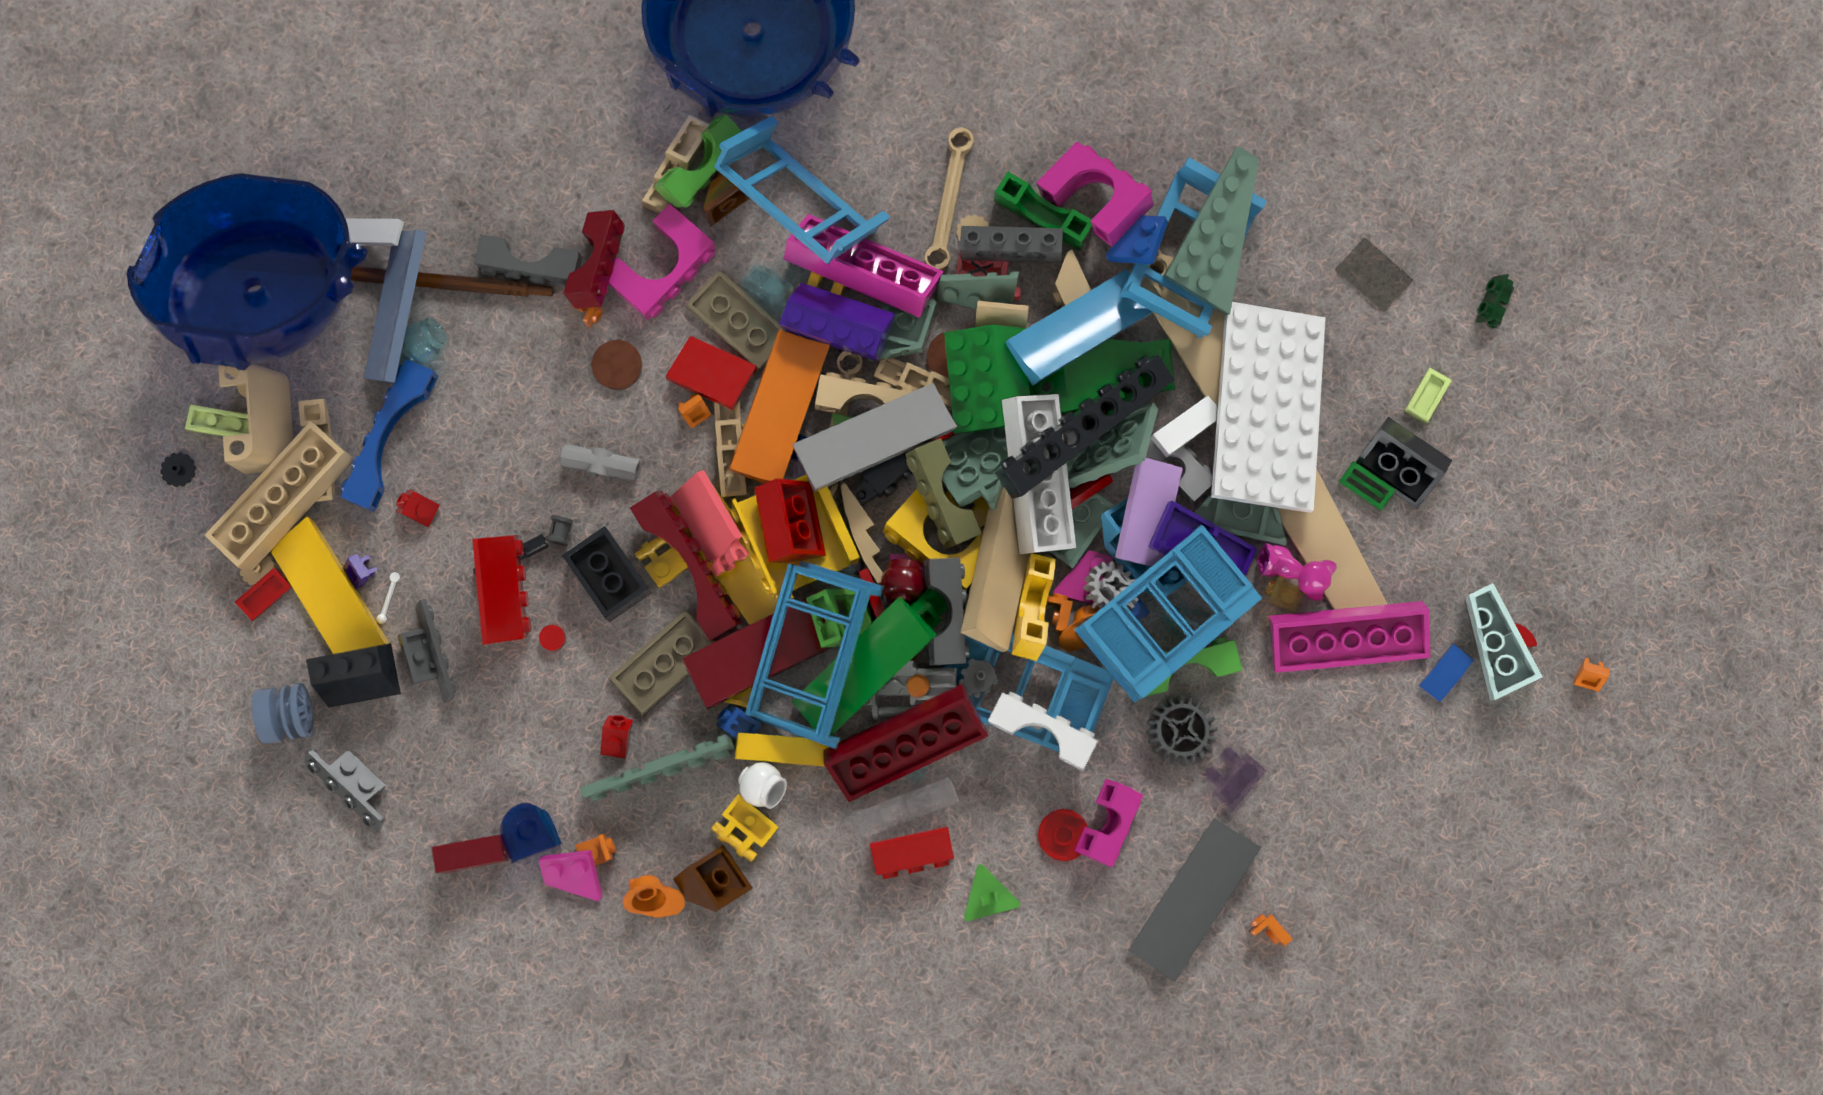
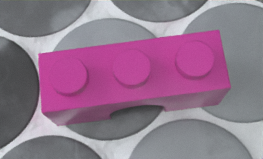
(1121, 806)

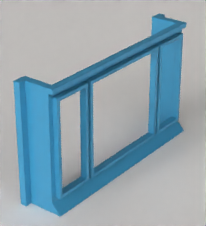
(759, 136)
(1202, 179)
(853, 624)

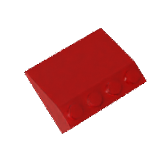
(501, 588)

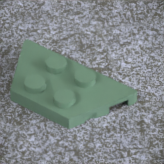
(907, 331)
(1244, 519)

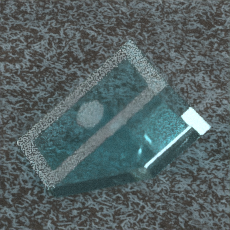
(768, 286)

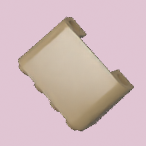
(268, 416)

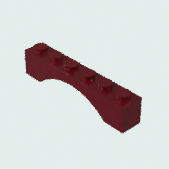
(713, 610)

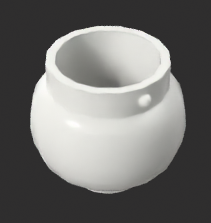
(762, 785)

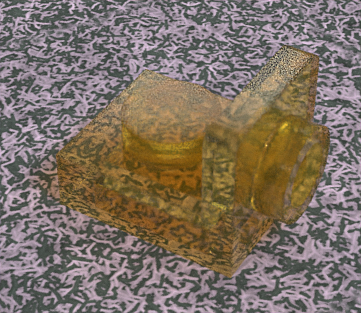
(1283, 594)

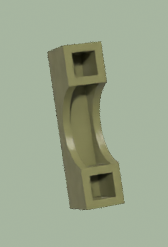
(928, 466)

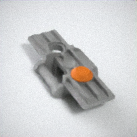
(915, 684)

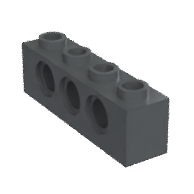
(1011, 244)

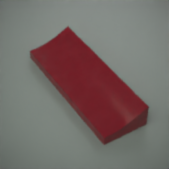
(733, 661)
(904, 743)

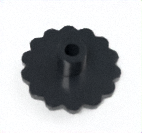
(178, 469)

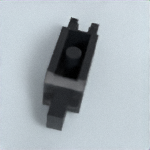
(882, 479)

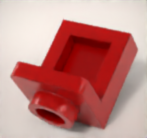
(416, 507)
(616, 736)

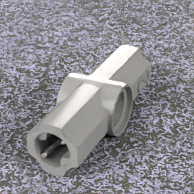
(600, 462)

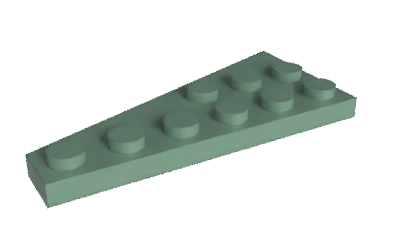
(1213, 246)
(667, 765)

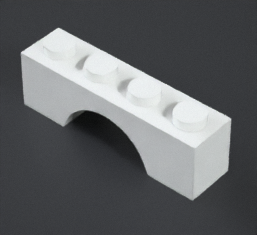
(1013, 715)

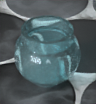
(424, 340)

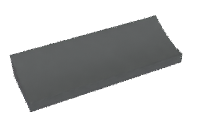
(1194, 899)

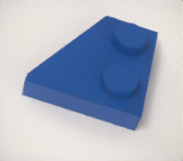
(1140, 241)

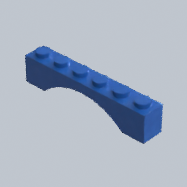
(411, 387)

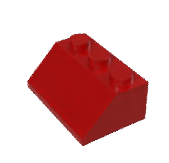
(789, 521)
(912, 852)

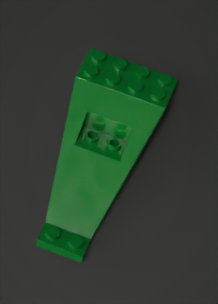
(986, 373)

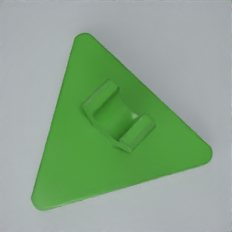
(988, 896)

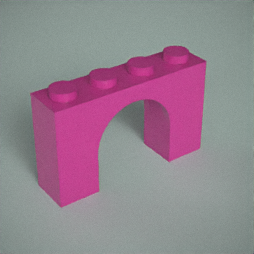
(1083, 166)
(649, 295)

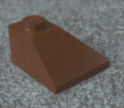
(722, 199)
(713, 881)

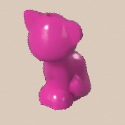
(1312, 577)

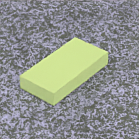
(1427, 395)

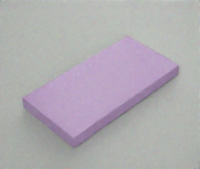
(1150, 491)

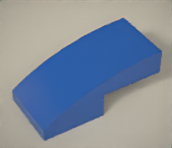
(1446, 672)

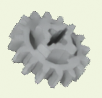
(1110, 586)

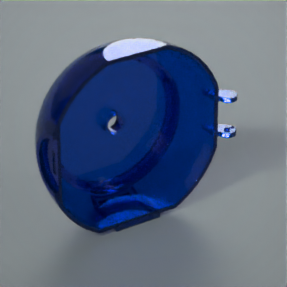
(747, 75)
(240, 236)

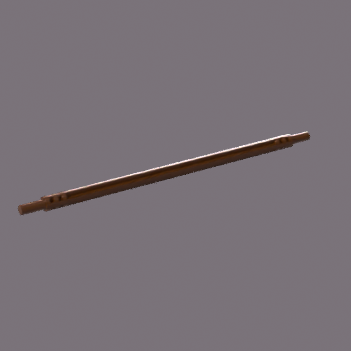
(458, 283)

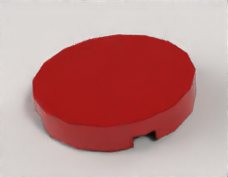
(1053, 840)

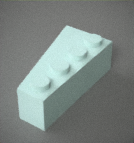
(1501, 649)

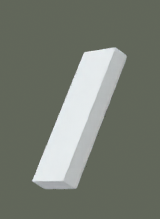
(375, 231)
(1186, 426)

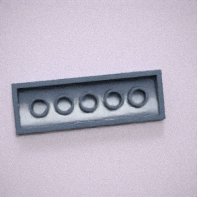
(394, 307)

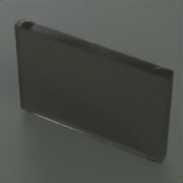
(1374, 274)

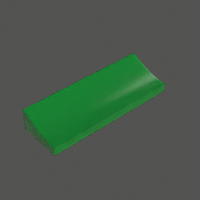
(876, 658)

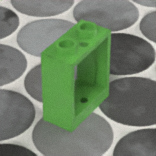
(832, 632)

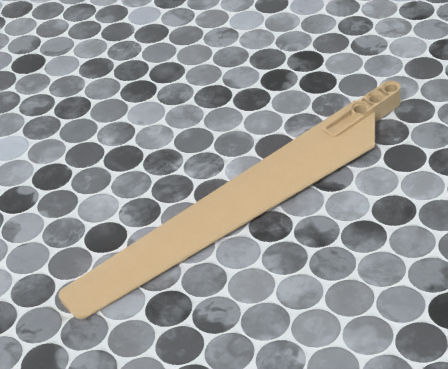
(1314, 534)

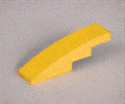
(779, 749)

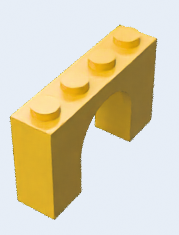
(907, 531)

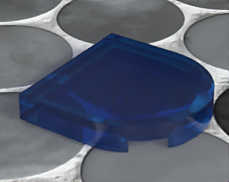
(527, 832)

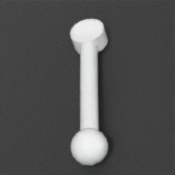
(394, 577)

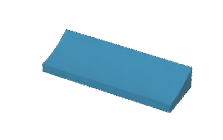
(1075, 329)

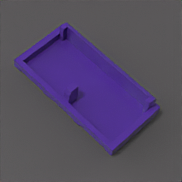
(1179, 523)

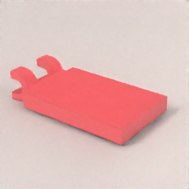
(709, 522)

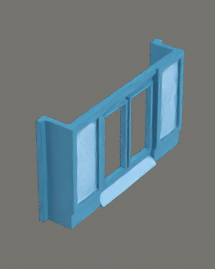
(1129, 649)
(1077, 696)

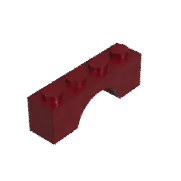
(589, 283)

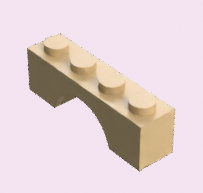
(836, 393)

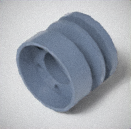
(282, 713)

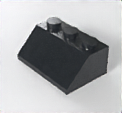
(1404, 462)
(354, 675)

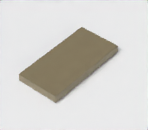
(736, 318)
(659, 664)

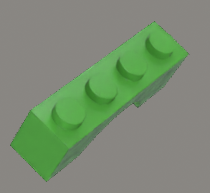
(680, 185)
(1219, 658)

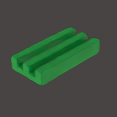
(1348, 473)

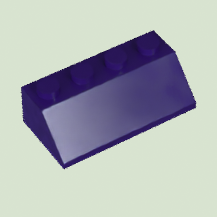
(837, 321)

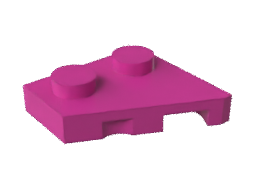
(1074, 582)
(572, 873)

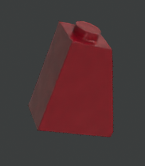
(469, 854)

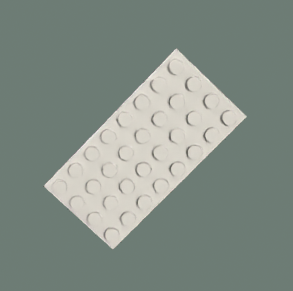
(1269, 408)

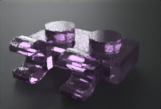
(1238, 782)

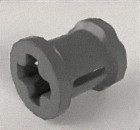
(559, 530)

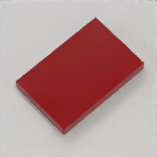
(711, 372)

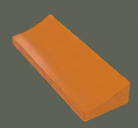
(778, 407)

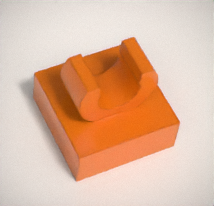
(694, 411)
(1591, 675)

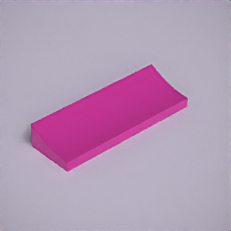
(868, 269)
(1350, 636)

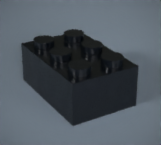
(607, 574)

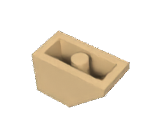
(1070, 282)

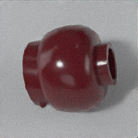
(902, 579)

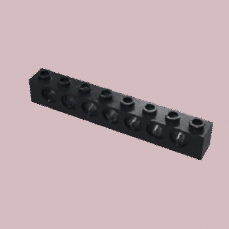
(1155, 378)

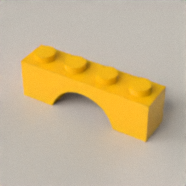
(1030, 627)

